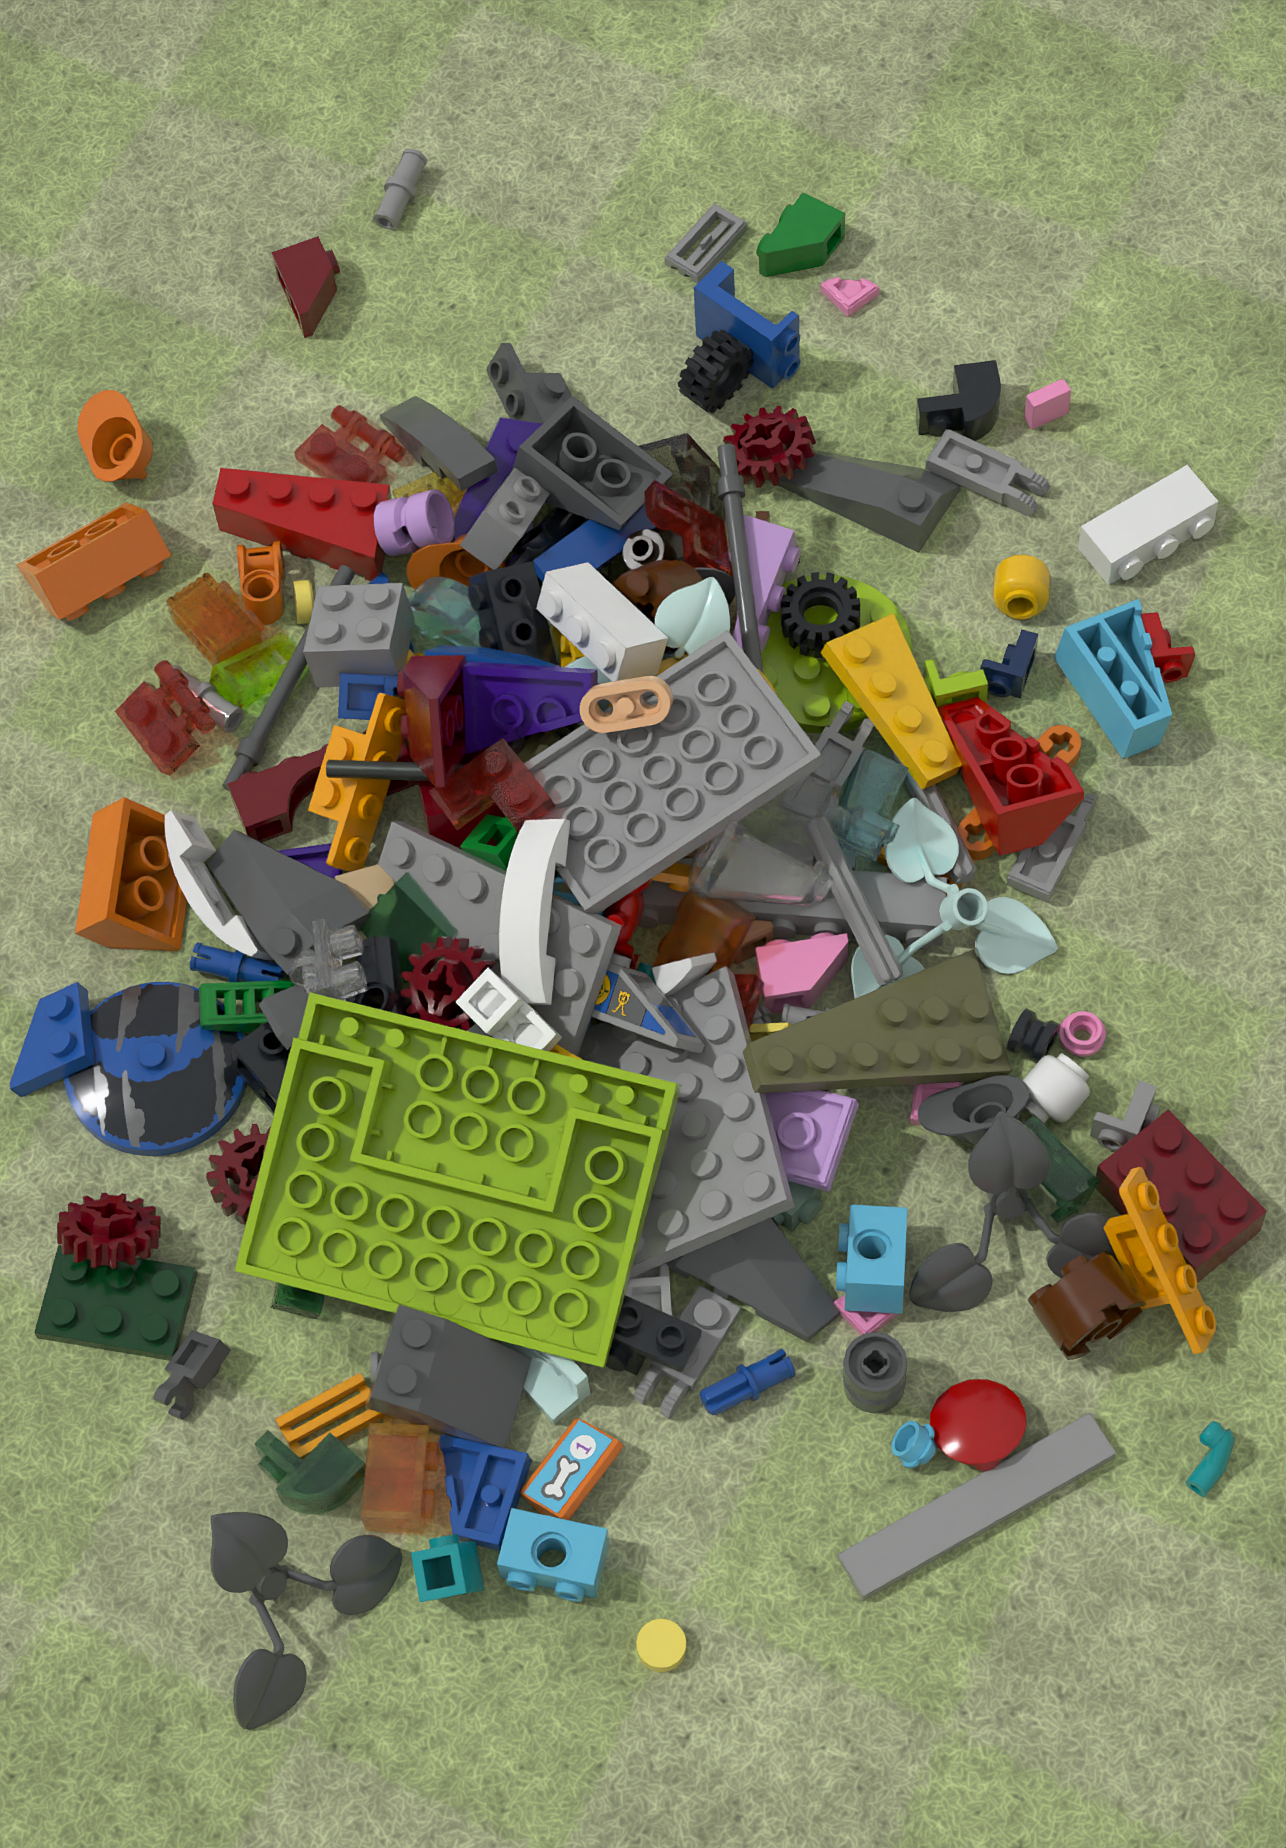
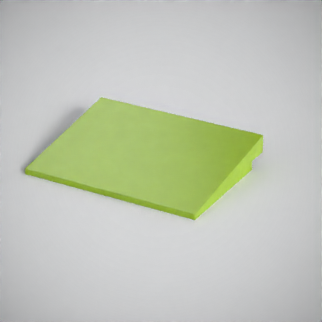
(457, 1178)

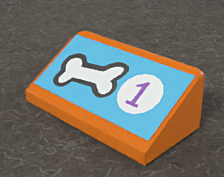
(570, 1470)

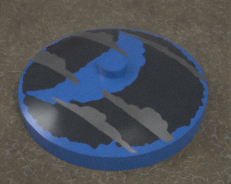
(155, 1072)

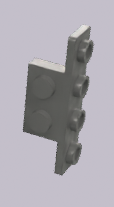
(523, 394)

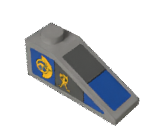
(637, 1004)

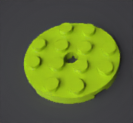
(810, 685)

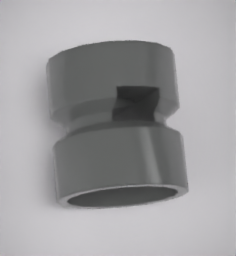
(874, 1372)

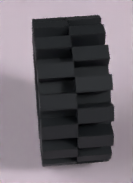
(715, 371)
(816, 593)

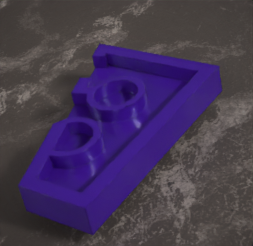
(503, 447)
(520, 700)

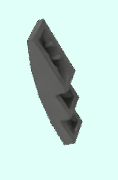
(439, 442)

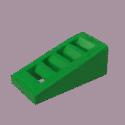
(230, 992)

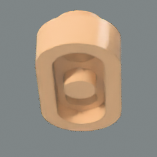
(628, 704)

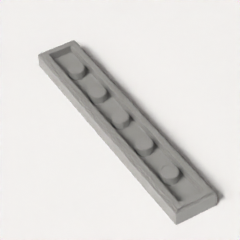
(976, 1506)

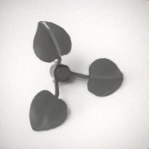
(1003, 1166)
(247, 1559)

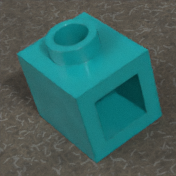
(447, 1569)

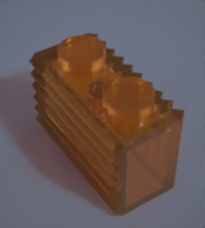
(213, 619)

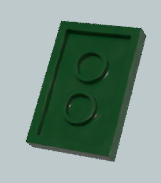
(117, 1309)

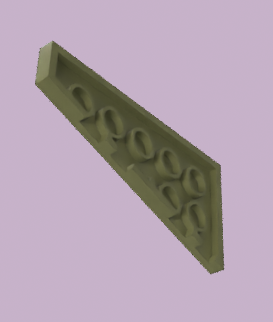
(906, 1033)

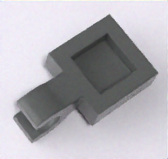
(191, 1366)

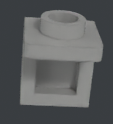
(1142, 1111)

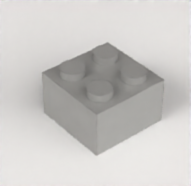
(358, 631)

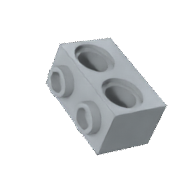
(505, 519)

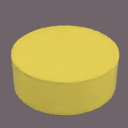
(303, 600)
(661, 1645)

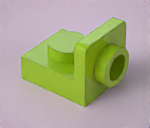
(956, 687)

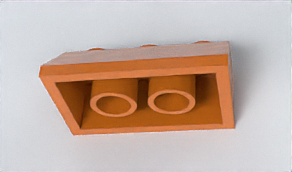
(95, 561)
(129, 882)

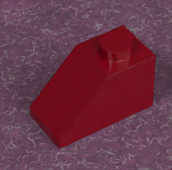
(307, 280)

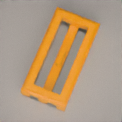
(321, 1402)

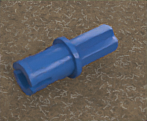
(747, 1382)

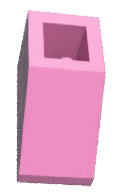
(799, 969)

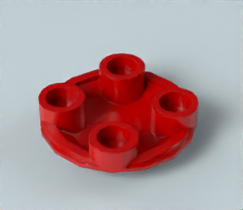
(978, 1422)

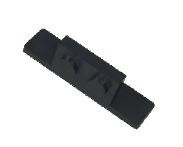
(650, 1334)

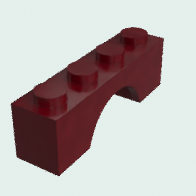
(270, 798)

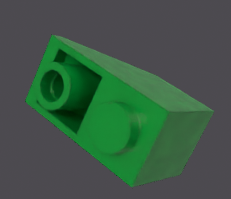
(803, 238)

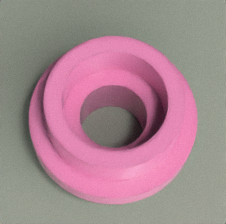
(1082, 1021)

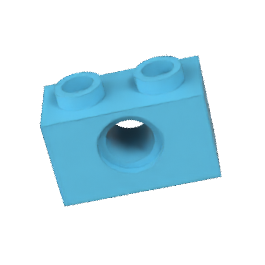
(875, 1282)
(533, 1534)

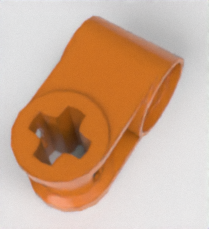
(262, 576)

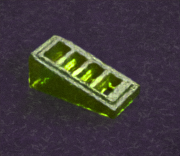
(233, 683)

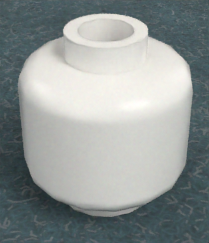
(1056, 1088)

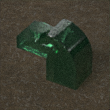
(319, 1481)

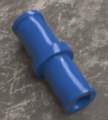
(233, 965)

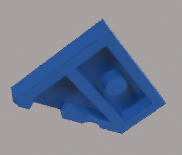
(56, 1041)
(482, 1488)

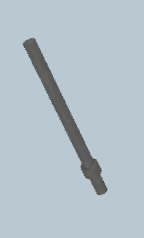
(731, 491)
(252, 748)

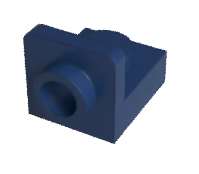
(1011, 675)

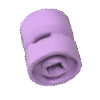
(413, 522)

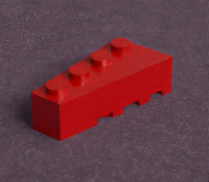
(307, 514)

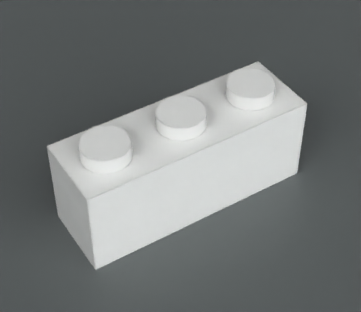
(1148, 525)
(601, 622)

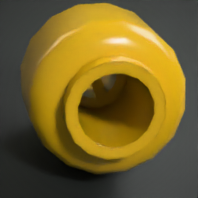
(1021, 586)

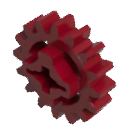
(771, 445)
(431, 989)
(237, 1163)
(109, 1230)

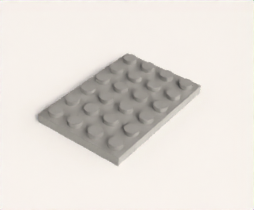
(671, 786)
(722, 1147)

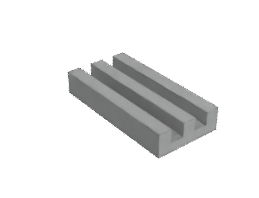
(688, 267)

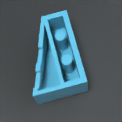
(1117, 678)

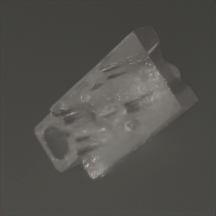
(324, 967)

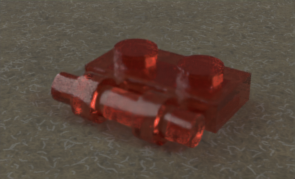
(334, 457)
(155, 724)

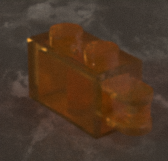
(705, 928)
(398, 1477)

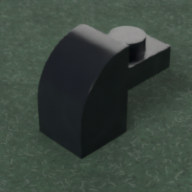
(971, 406)

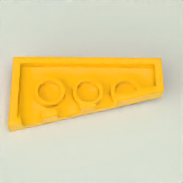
(894, 696)

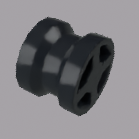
(1033, 1036)

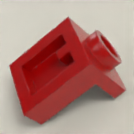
(1172, 662)

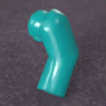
(1215, 1461)

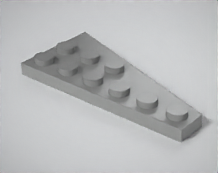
(471, 898)

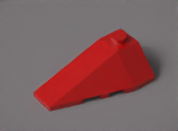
(1010, 780)

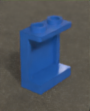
(773, 345)

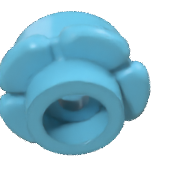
(914, 1444)

